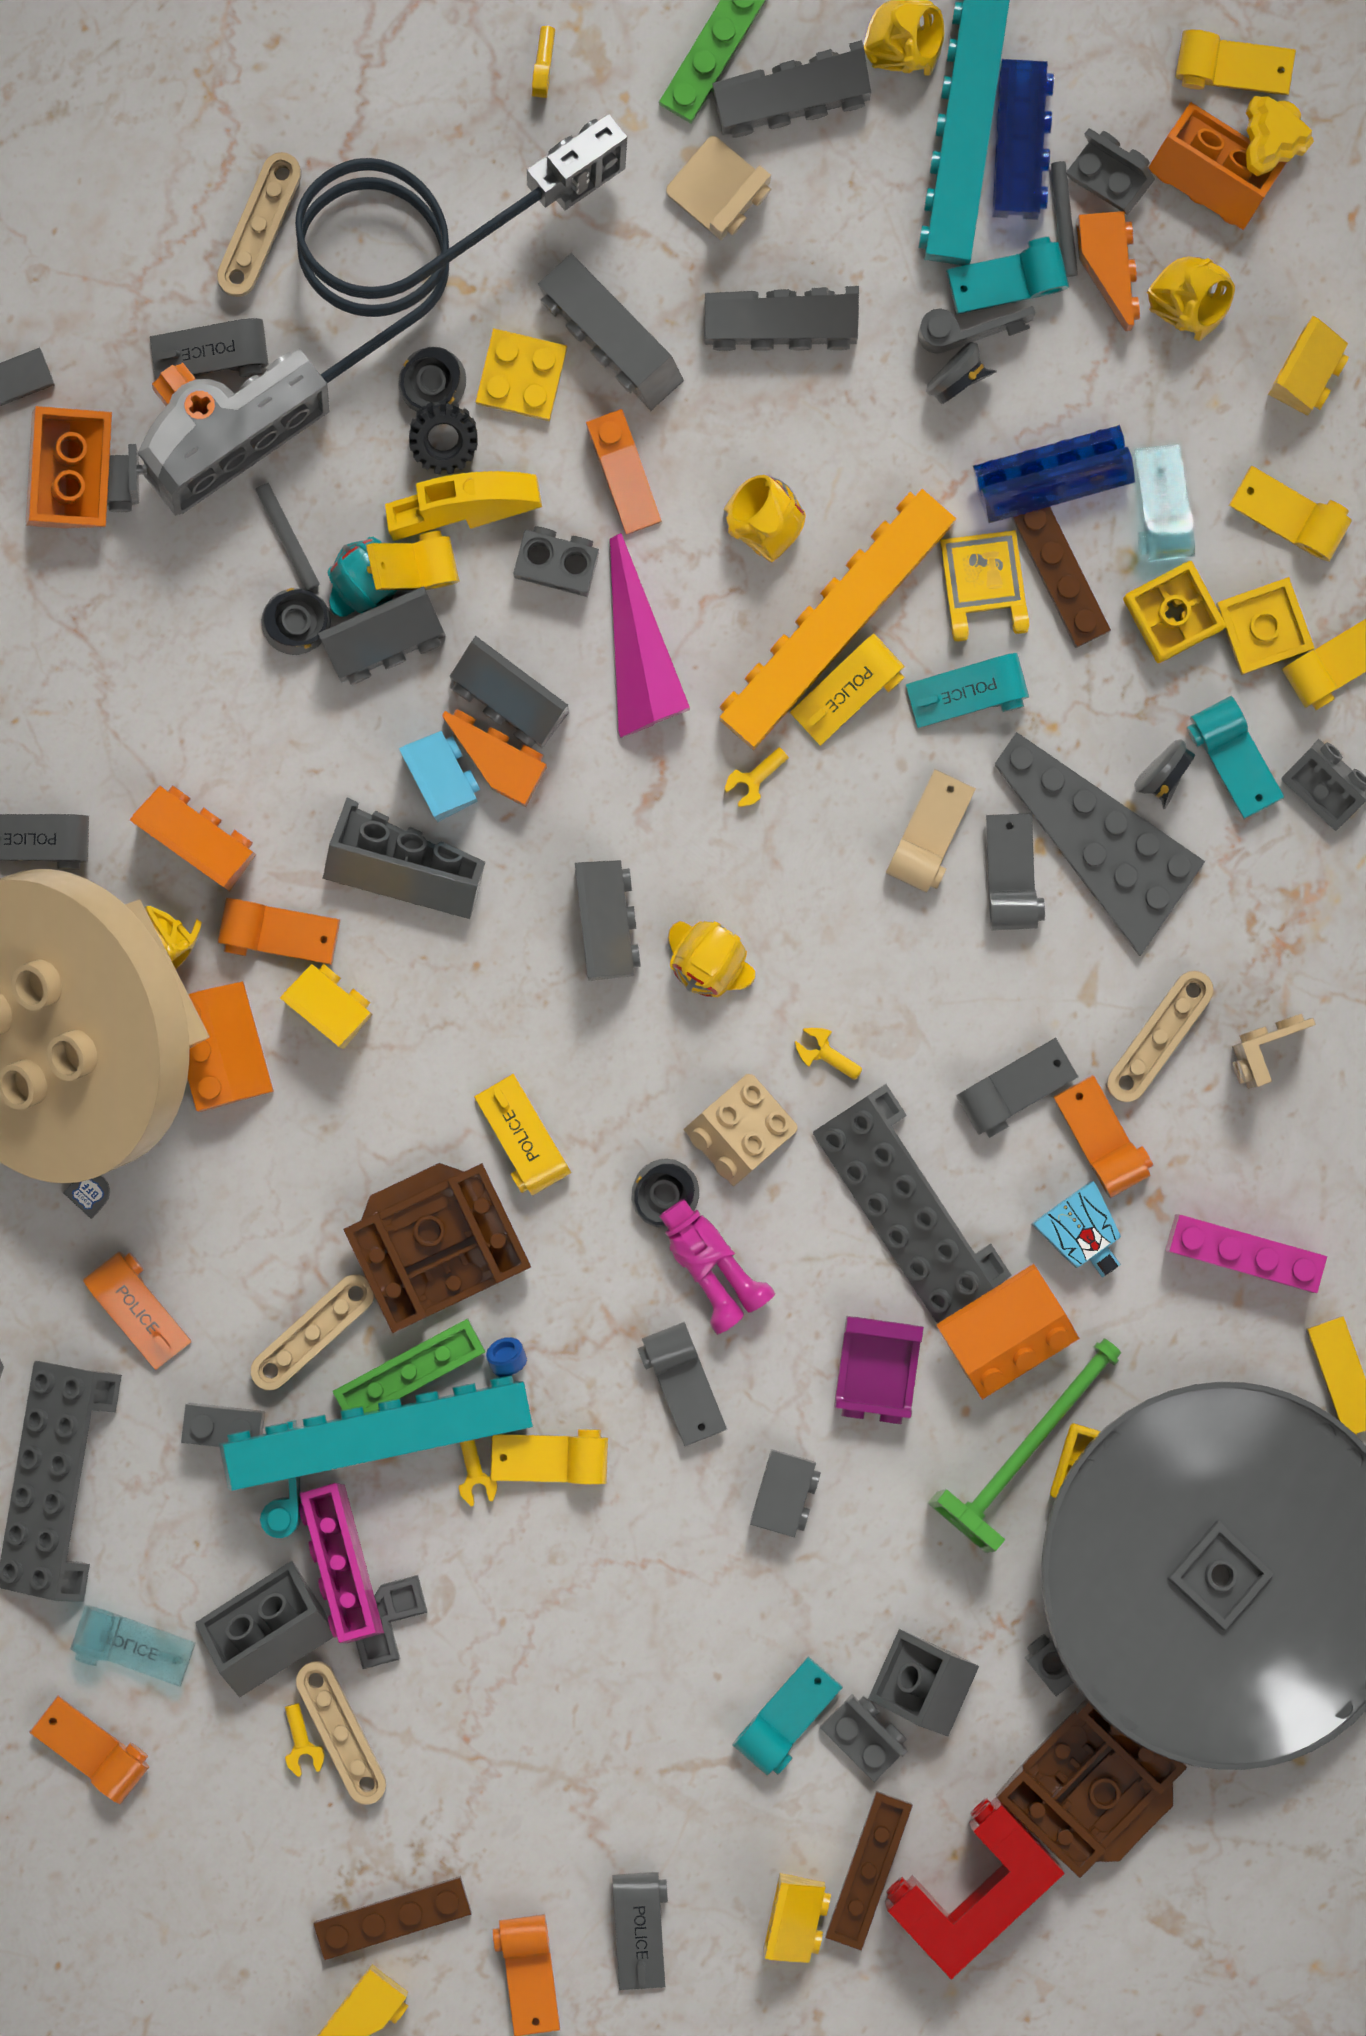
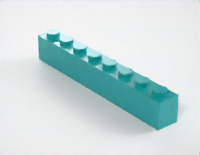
(964, 131)
(375, 1434)

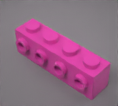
(341, 1563)

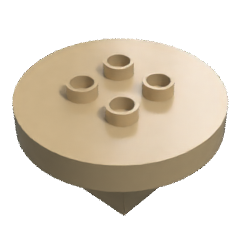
(86, 1029)

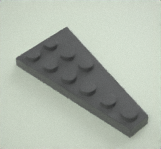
(1114, 851)

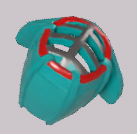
(352, 584)

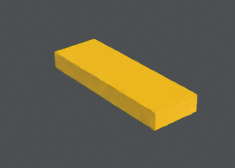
(1341, 1371)

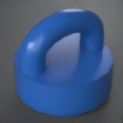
(506, 1356)

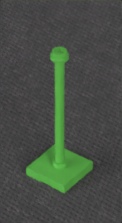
(969, 1516)

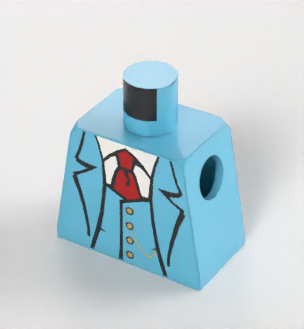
(1082, 1229)

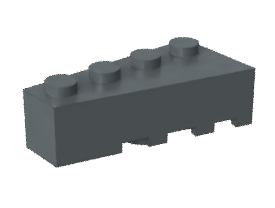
(611, 331)

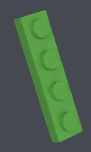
(709, 57)
(412, 1368)

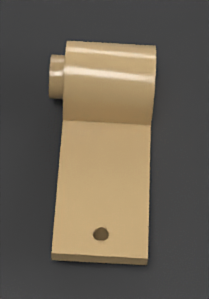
(930, 832)

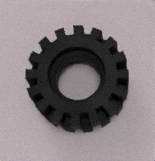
(438, 459)

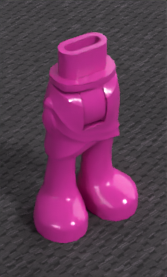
(701, 1247)

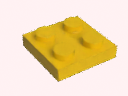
(521, 374)
(1265, 626)

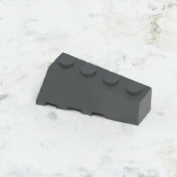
(793, 91)
(782, 319)
(401, 863)

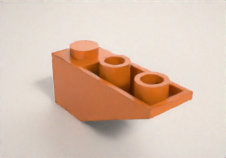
(1105, 257)
(504, 767)

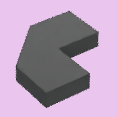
(394, 1602)

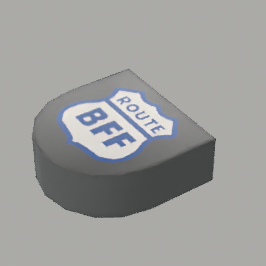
(89, 1195)

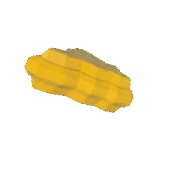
(1274, 134)

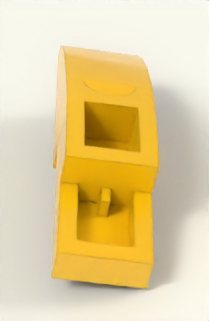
(457, 497)

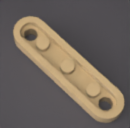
(259, 224)
(1160, 1036)
(312, 1332)
(341, 1732)

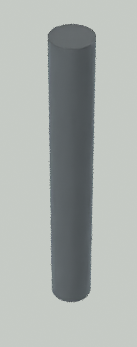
(1064, 217)
(287, 536)

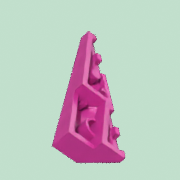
(644, 671)

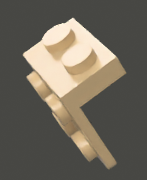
(719, 187)
(1251, 1064)
(741, 1129)

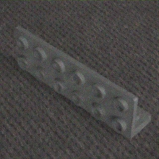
(906, 1207)
(49, 1480)

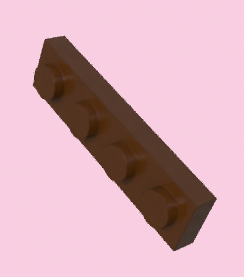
(1061, 575)
(868, 1870)
(392, 1918)

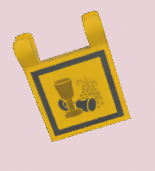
(984, 576)

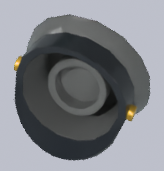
(958, 374)
(430, 377)
(294, 620)
(1165, 772)
(662, 1186)

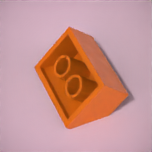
(1210, 166)
(68, 468)
(194, 836)
(231, 1060)
(1007, 1331)

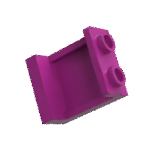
(878, 1369)

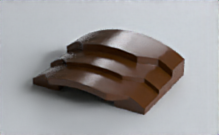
(434, 1242)
(1090, 1791)

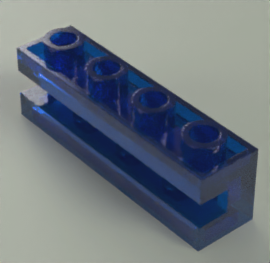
(1021, 139)
(1054, 474)

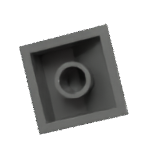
(923, 1683)

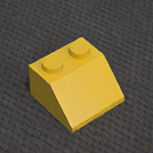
(1309, 367)
(327, 1004)
(794, 1919)

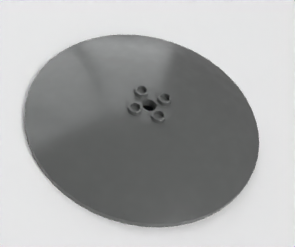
(1129, 1590)

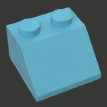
(439, 774)

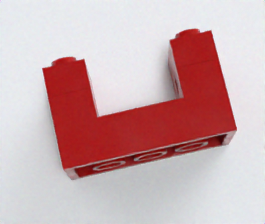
(964, 1933)

